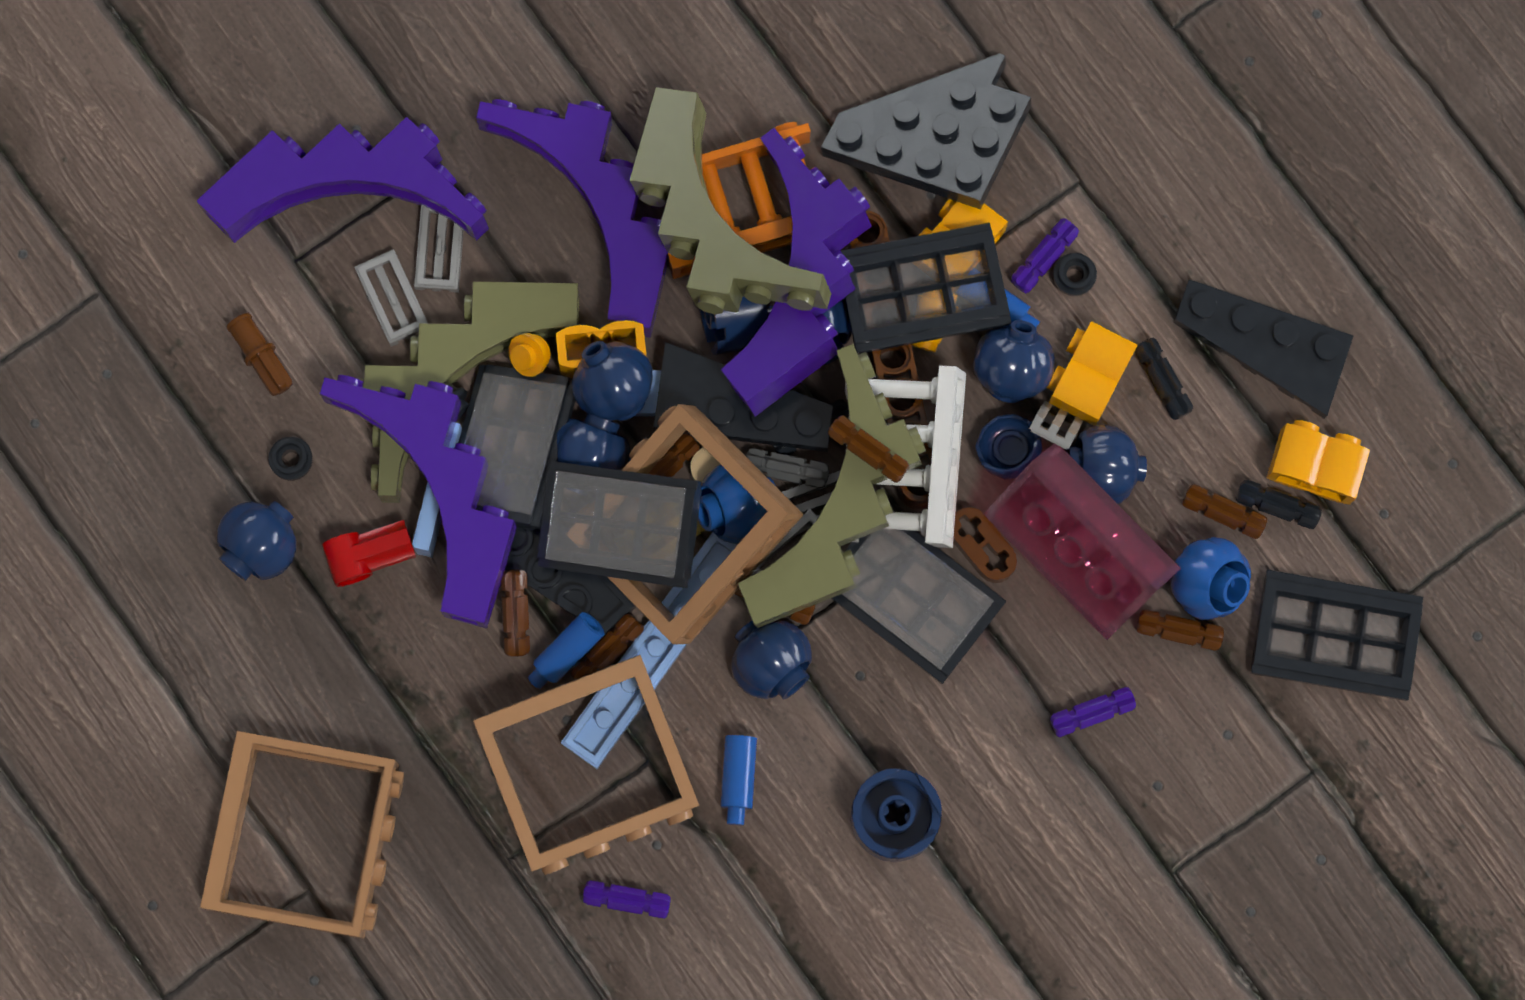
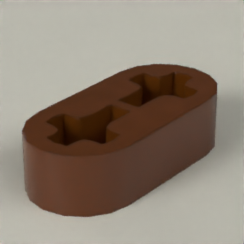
(991, 538)

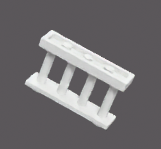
(945, 438)

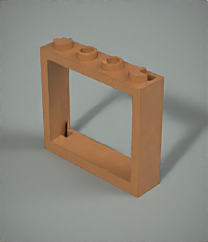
(746, 556)
(232, 817)
(596, 841)

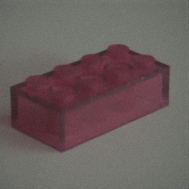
(1081, 540)

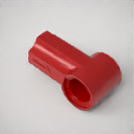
(357, 555)

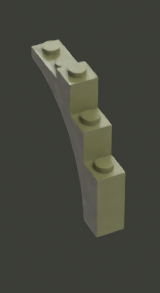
(724, 264)
(452, 350)
(816, 564)

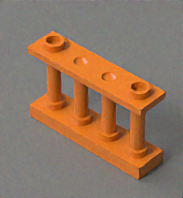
(771, 229)

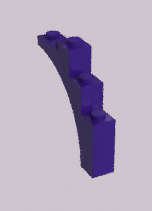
(578, 150)
(281, 176)
(794, 340)
(423, 428)

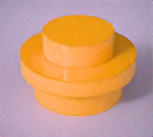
(529, 354)

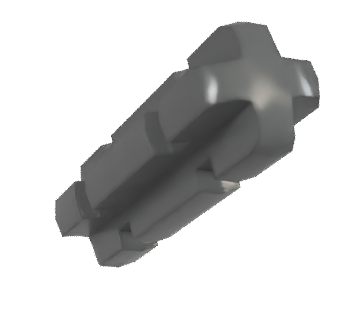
(790, 467)

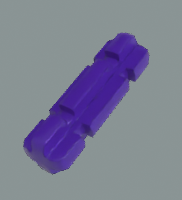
(1044, 255)
(1093, 711)
(626, 899)

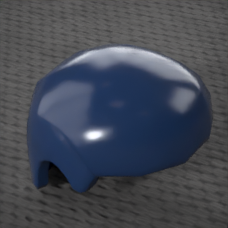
(1007, 446)

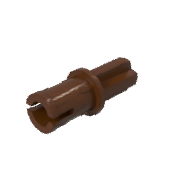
(260, 354)

